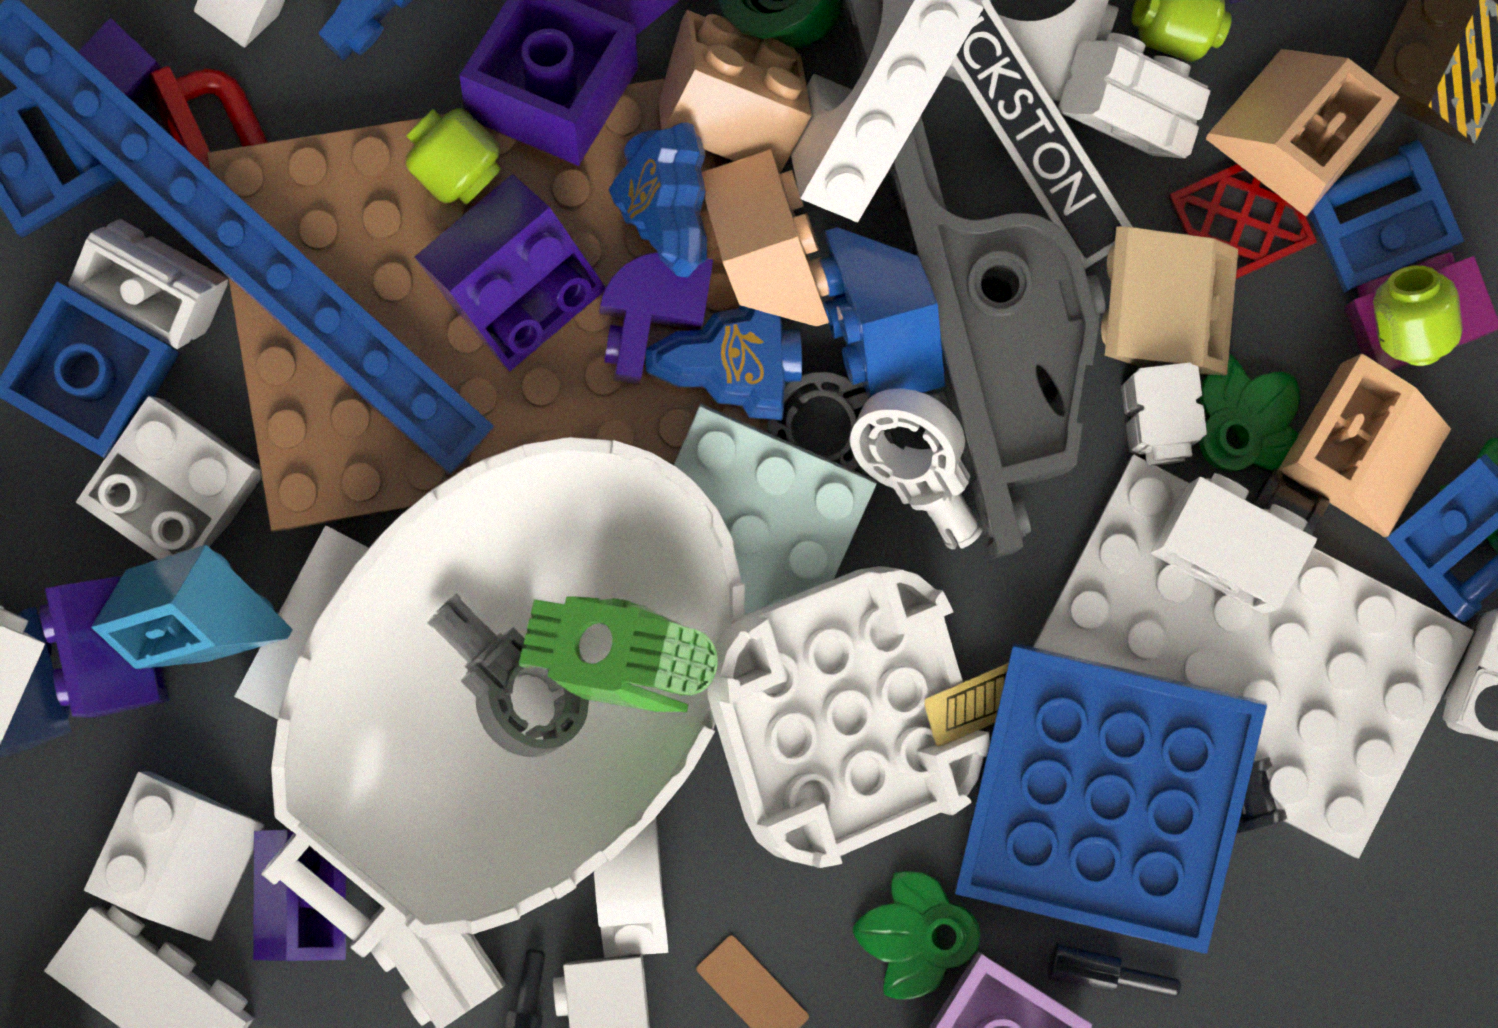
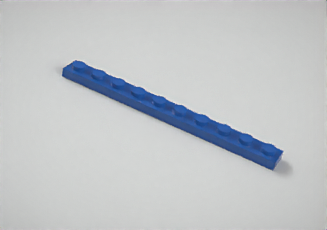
(237, 239)

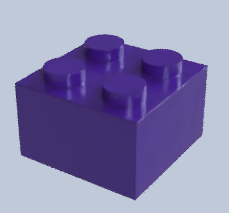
(550, 74)

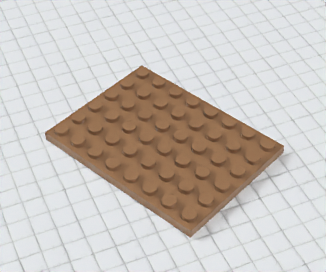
(362, 224)

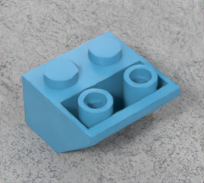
(186, 612)

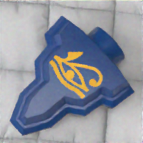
(664, 194)
(736, 357)

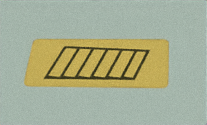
(965, 706)

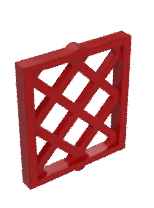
(1303, 240)

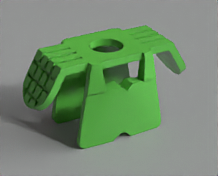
(643, 652)

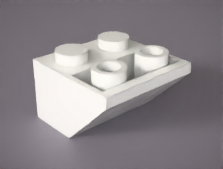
(169, 482)

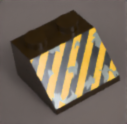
(1442, 63)

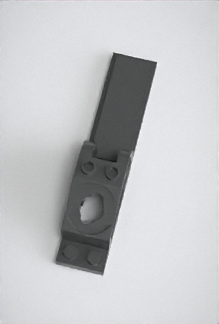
(992, 350)

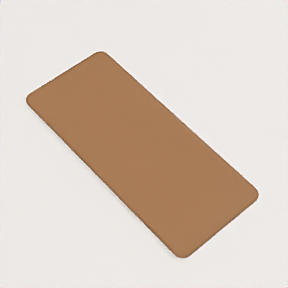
(750, 988)

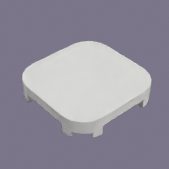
(832, 718)

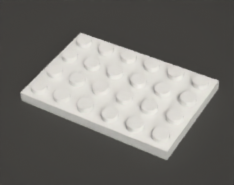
(1340, 664)

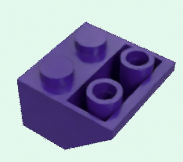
(511, 271)
(92, 673)

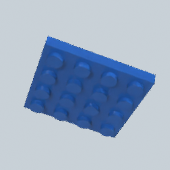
(1110, 798)

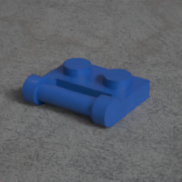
(28, 181)
(1391, 234)
(1448, 531)

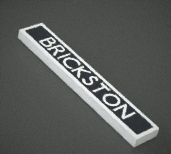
(1038, 137)

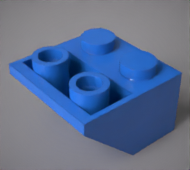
(883, 313)

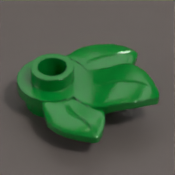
(1257, 414)
(907, 935)

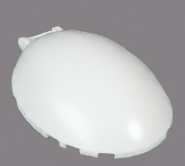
(386, 744)

